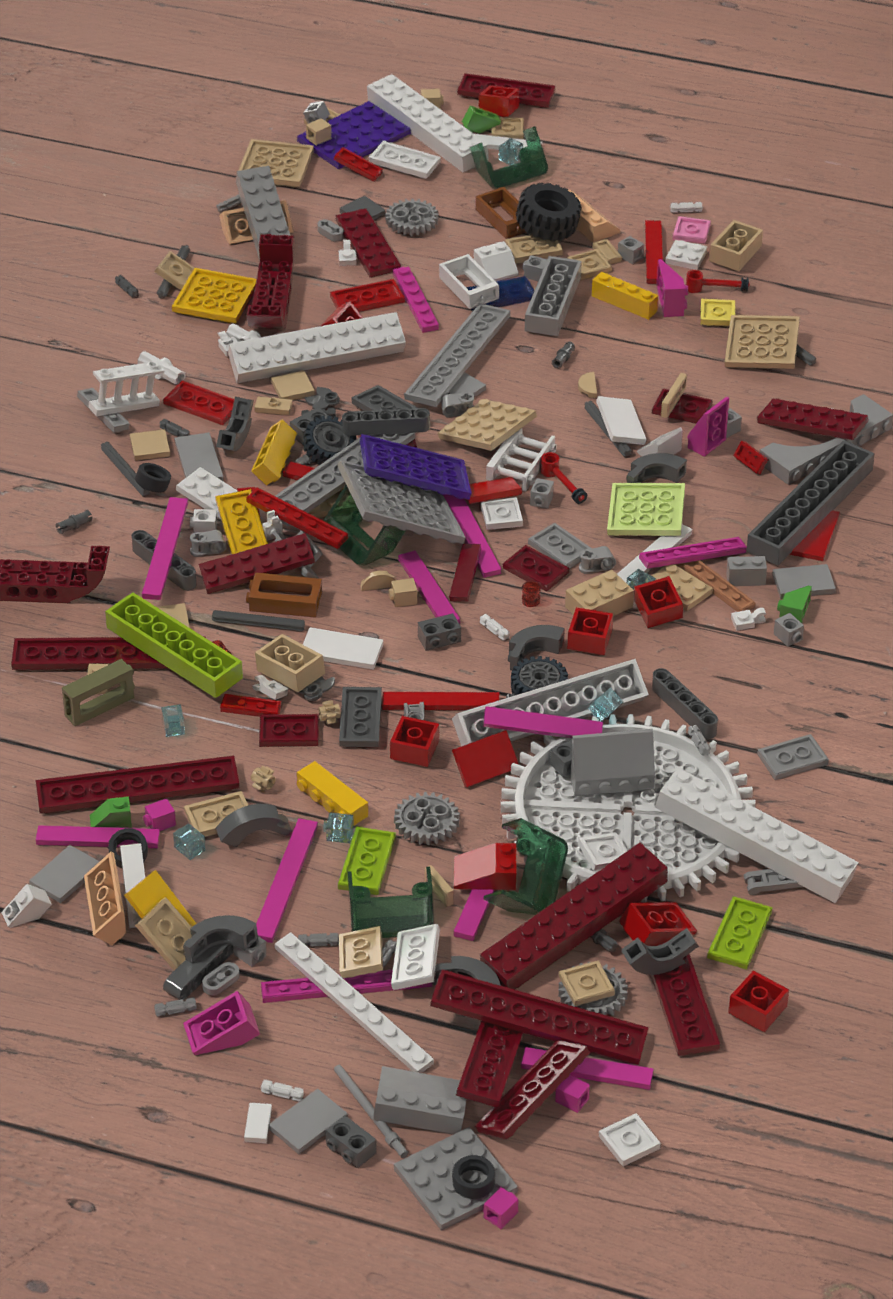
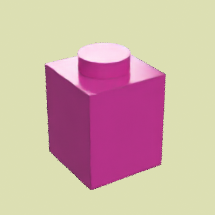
(159, 815)
(572, 1093)
(501, 1208)

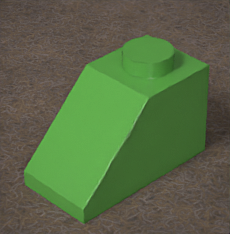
(480, 120)
(795, 602)
(113, 814)

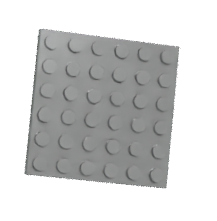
(401, 504)

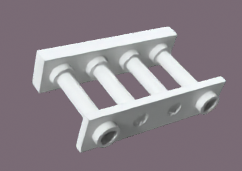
(128, 402)
(509, 448)

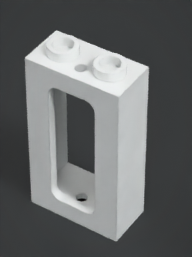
(466, 265)
(132, 874)

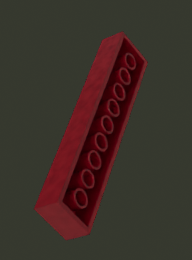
(575, 916)

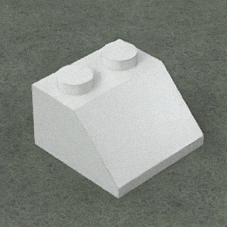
(496, 261)

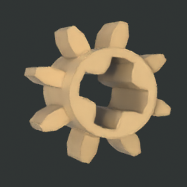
(329, 712)
(263, 778)

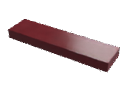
(465, 572)

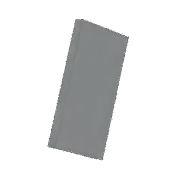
(198, 452)

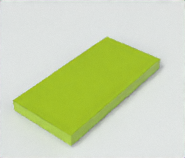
(367, 858)
(739, 932)

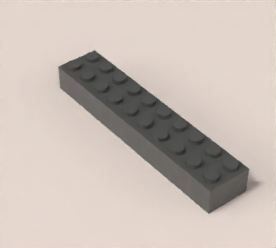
(810, 502)

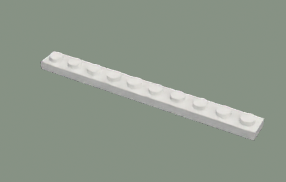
(354, 1004)

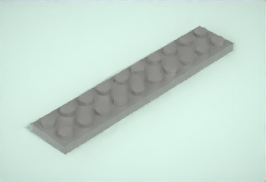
(457, 355)
(326, 478)

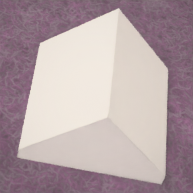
(667, 443)

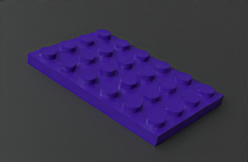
(358, 131)
(415, 467)

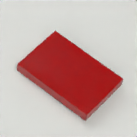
(494, 490)
(485, 758)

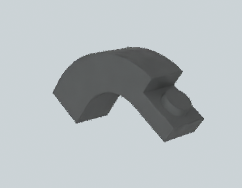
(238, 427)
(657, 465)
(533, 639)
(251, 819)
(220, 930)
(660, 958)
(468, 967)

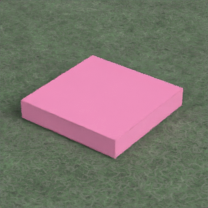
(691, 230)

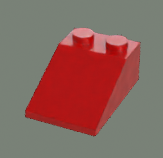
(486, 868)
(655, 922)

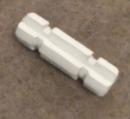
(686, 207)
(494, 627)
(282, 1090)

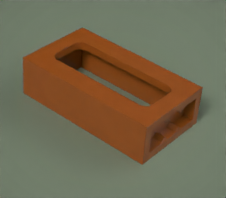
(502, 198)
(282, 603)

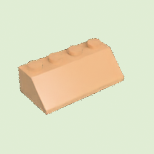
(593, 223)
(236, 225)
(105, 900)

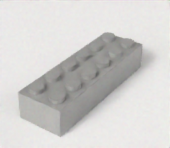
(261, 203)
(553, 296)

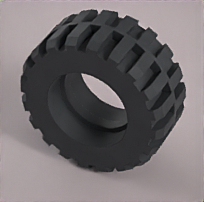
(548, 212)

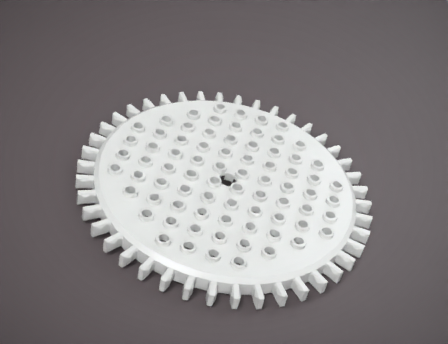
(566, 813)

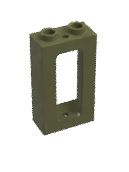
(95, 683)

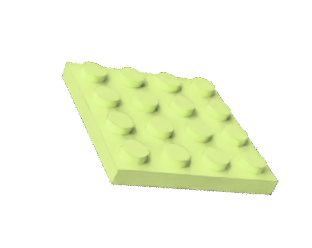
(646, 509)

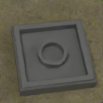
(364, 202)

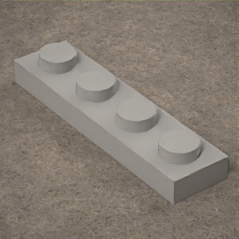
(114, 422)

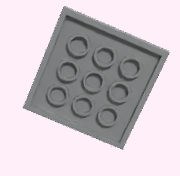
(430, 1178)

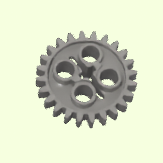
(411, 217)
(426, 818)
(604, 1005)

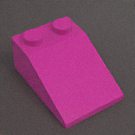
(671, 291)
(710, 429)
(222, 1025)

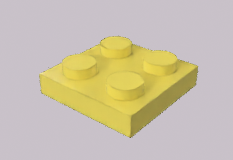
(716, 312)

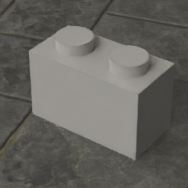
(746, 571)

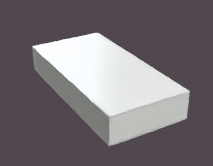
(258, 1123)

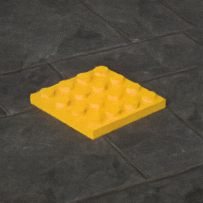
(214, 295)

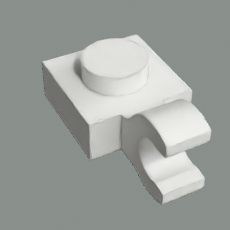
(347, 257)
(224, 342)
(273, 523)
(746, 620)
(270, 688)

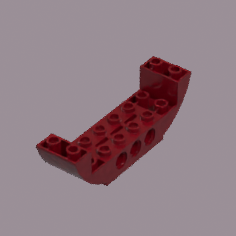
(273, 283)
(52, 579)

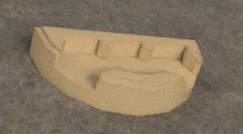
(588, 385)
(377, 580)

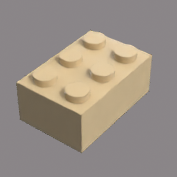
(736, 245)
(601, 593)
(290, 663)

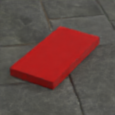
(369, 295)
(200, 402)
(817, 541)

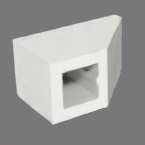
(26, 906)

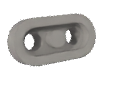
(220, 978)

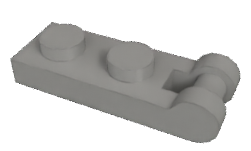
(769, 881)

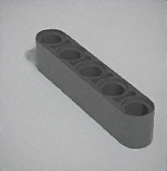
(386, 421)
(180, 571)
(684, 702)
(190, 975)

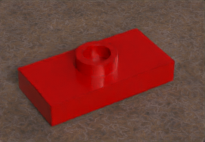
(750, 457)

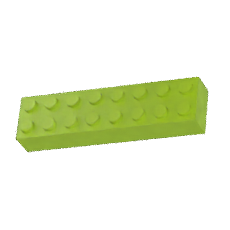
(174, 645)

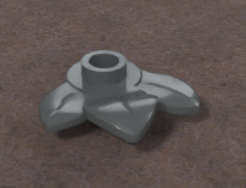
(323, 399)
(317, 688)

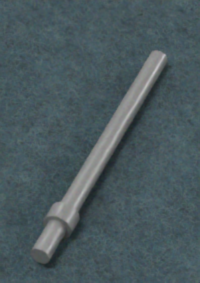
(392, 1138)

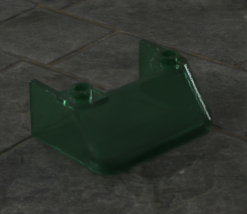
(531, 163)
(360, 545)
(542, 871)
(391, 912)

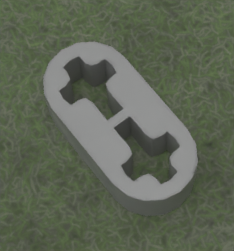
(330, 230)

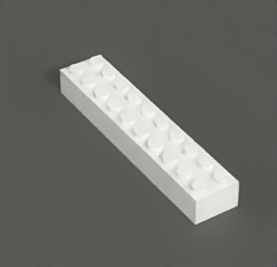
(426, 121)
(316, 347)
(563, 699)
(756, 835)

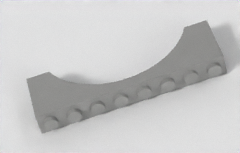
(795, 462)

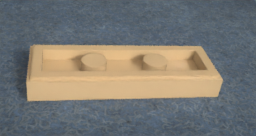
(674, 395)

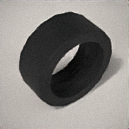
(153, 477)
(123, 835)
(470, 1163)

